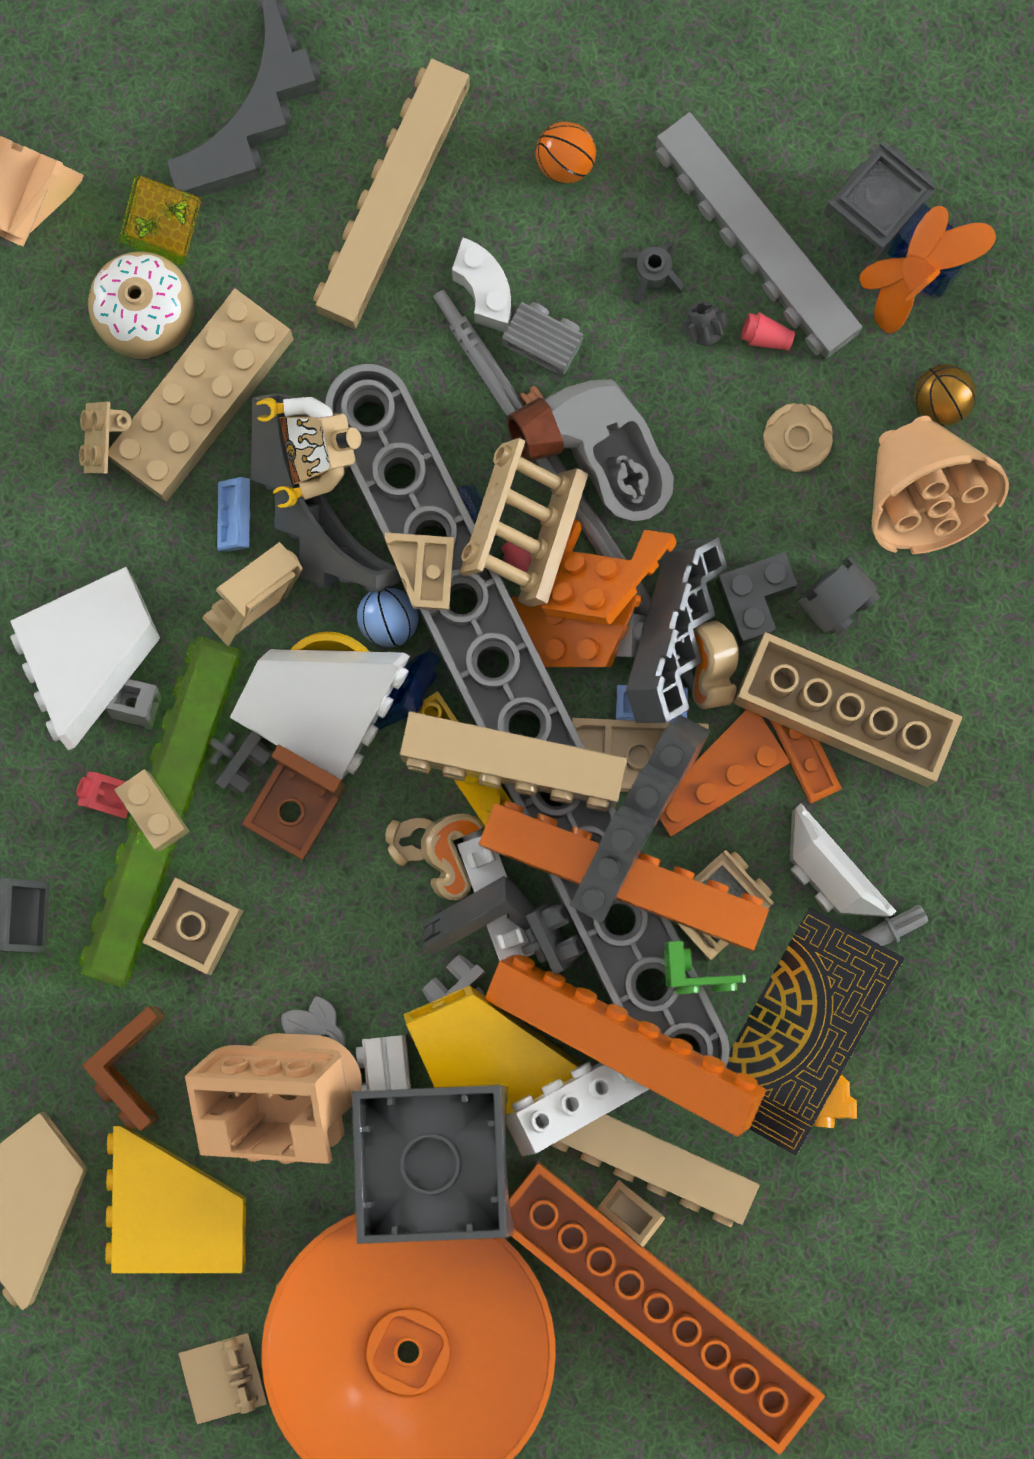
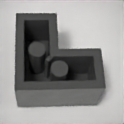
(746, 594)

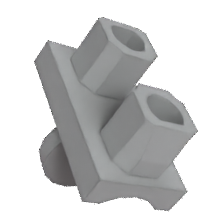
(463, 971)

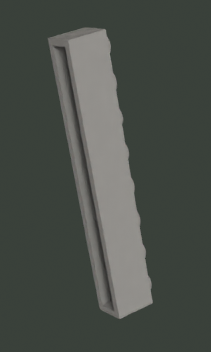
(757, 236)

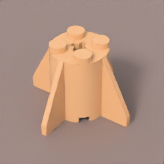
(30, 189)

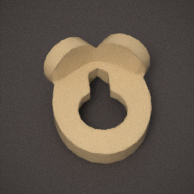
(398, 830)

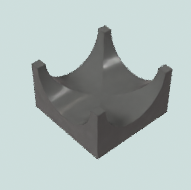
(431, 1164)

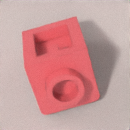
(98, 793)

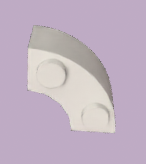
(485, 282)

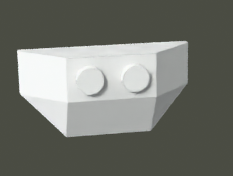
(831, 871)

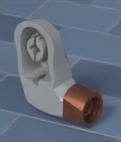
(605, 440)

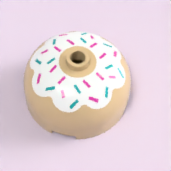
(141, 305)

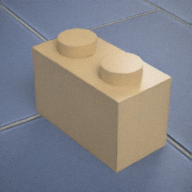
(152, 810)

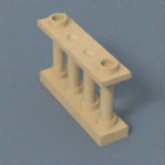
(555, 522)

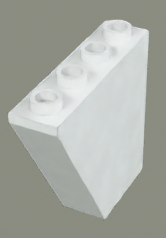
(84, 651)
(321, 702)

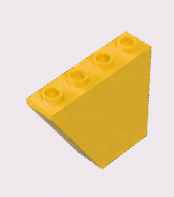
(479, 1044)
(169, 1212)

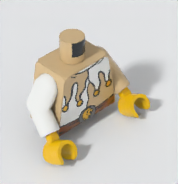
(315, 443)

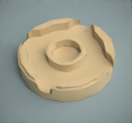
(798, 437)

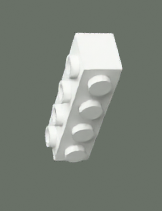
(568, 1106)

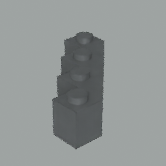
(668, 637)

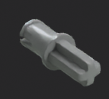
(897, 926)

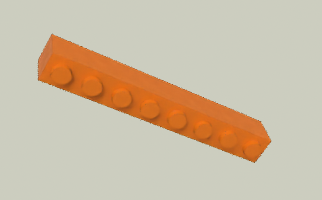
(647, 886)
(626, 1044)

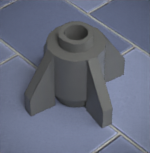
(651, 277)

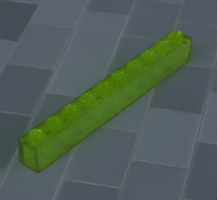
(176, 770)

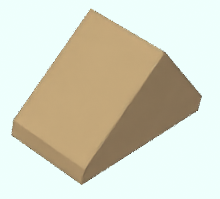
(631, 1213)

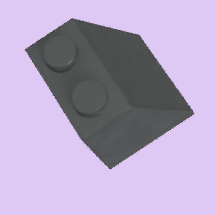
(23, 915)

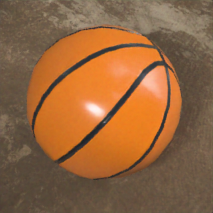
(565, 152)

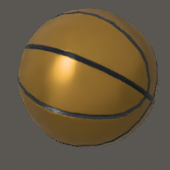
(945, 394)

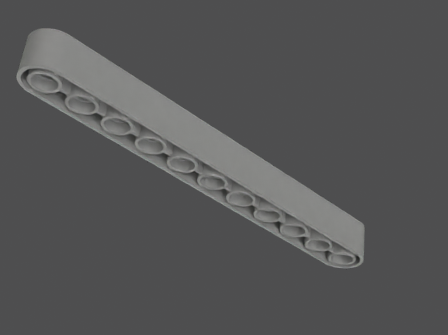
(520, 690)

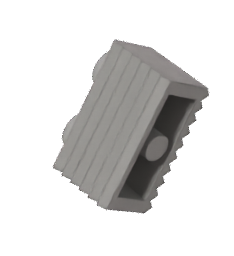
(543, 337)

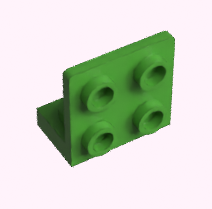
(679, 961)

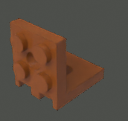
(300, 783)
(111, 1083)

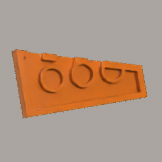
(726, 769)

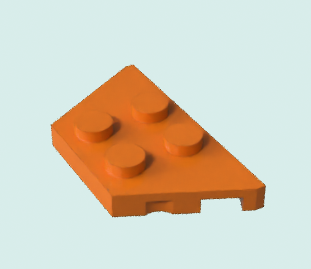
(574, 642)

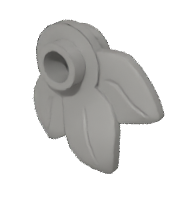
(318, 1021)

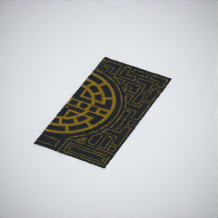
(810, 1024)

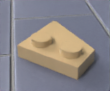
(424, 568)

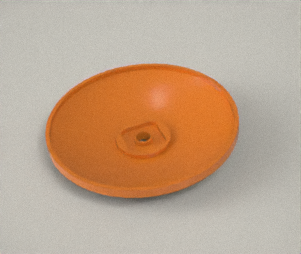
(477, 1333)

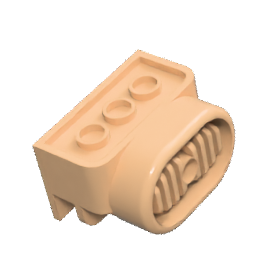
(273, 1098)

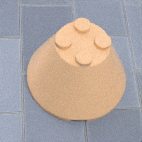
(932, 488)

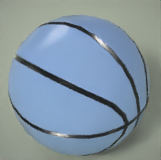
(387, 617)

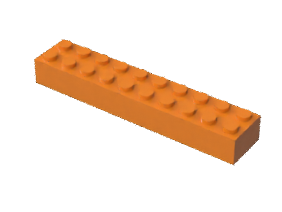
(661, 1309)

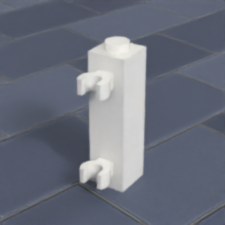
(483, 869)

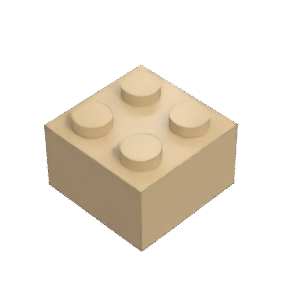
(192, 926)

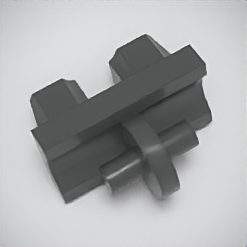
(228, 771)
(547, 939)

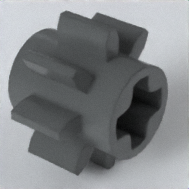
(704, 323)

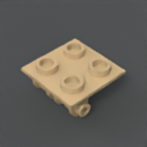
(97, 423)
(222, 1378)

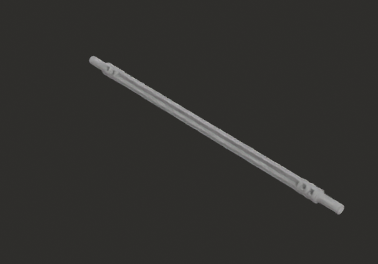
(510, 402)

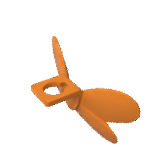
(927, 254)

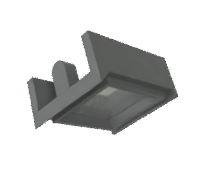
(881, 197)

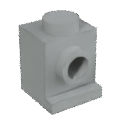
(146, 707)

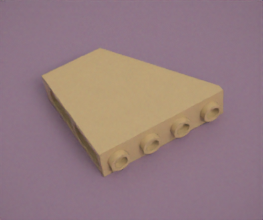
(36, 1197)

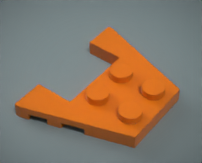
(601, 586)

